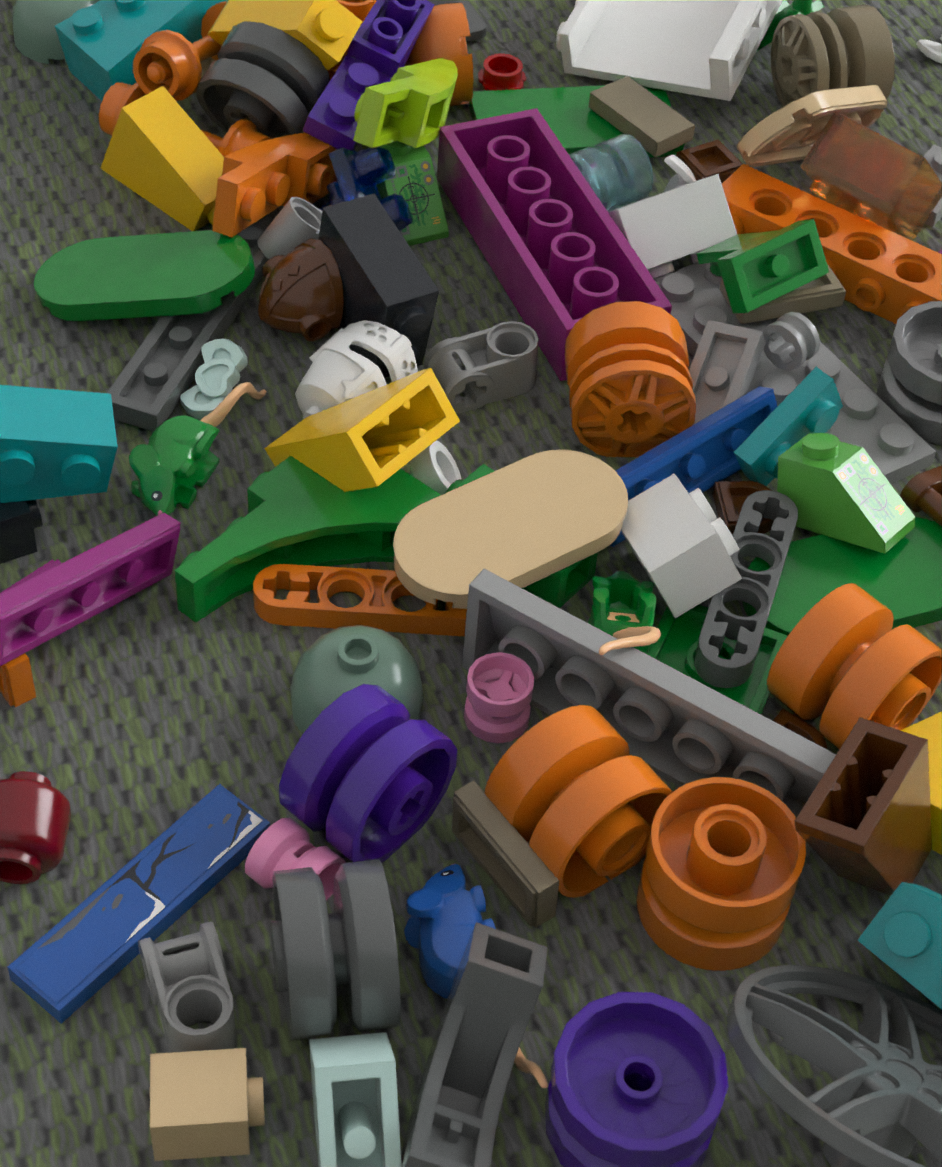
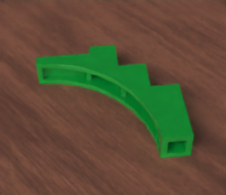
(312, 522)

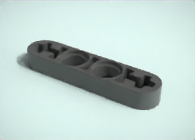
(753, 588)

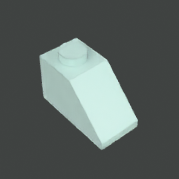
(355, 1101)

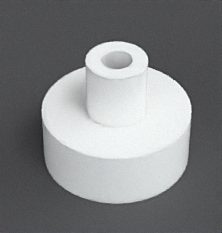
(435, 467)

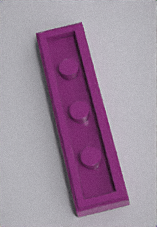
(86, 585)

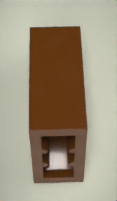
(872, 808)

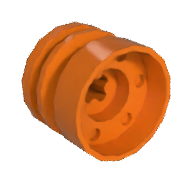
(628, 379)

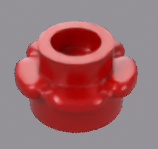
(502, 73)

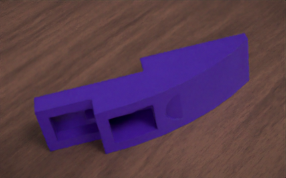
(372, 59)

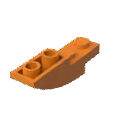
(267, 176)

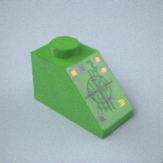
(418, 186)
(842, 493)

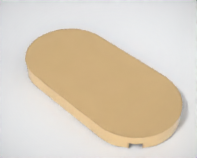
(795, 127)
(512, 523)

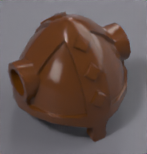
(302, 291)

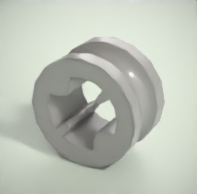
(791, 341)

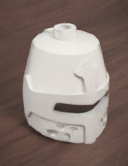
(344, 374)

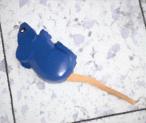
(441, 927)

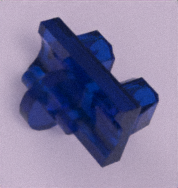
(359, 174)

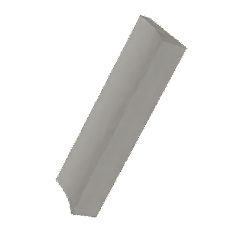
(661, 713)

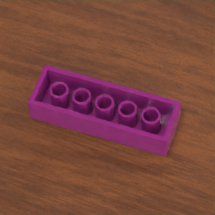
(539, 225)

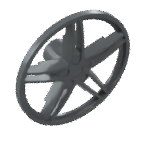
(883, 1088)

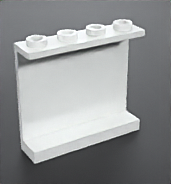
(666, 43)

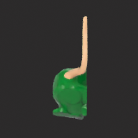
(180, 456)
(624, 611)

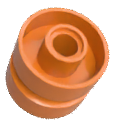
(853, 666)
(578, 797)
(719, 873)

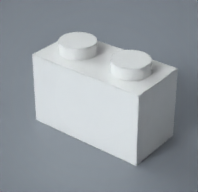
(676, 223)
(680, 544)

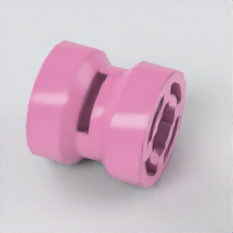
(498, 697)
(288, 847)

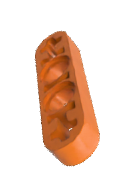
(376, 610)

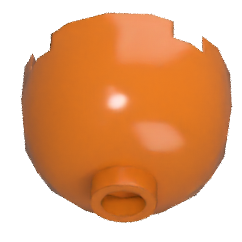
(445, 38)

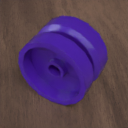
(367, 774)
(635, 1085)

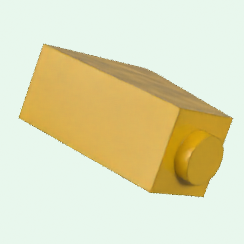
(319, 24)
(165, 159)
(371, 434)

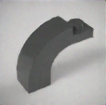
(474, 1051)

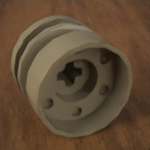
(831, 52)

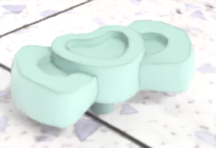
(215, 377)

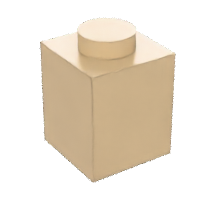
(203, 1104)

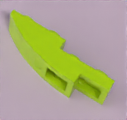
(408, 106)

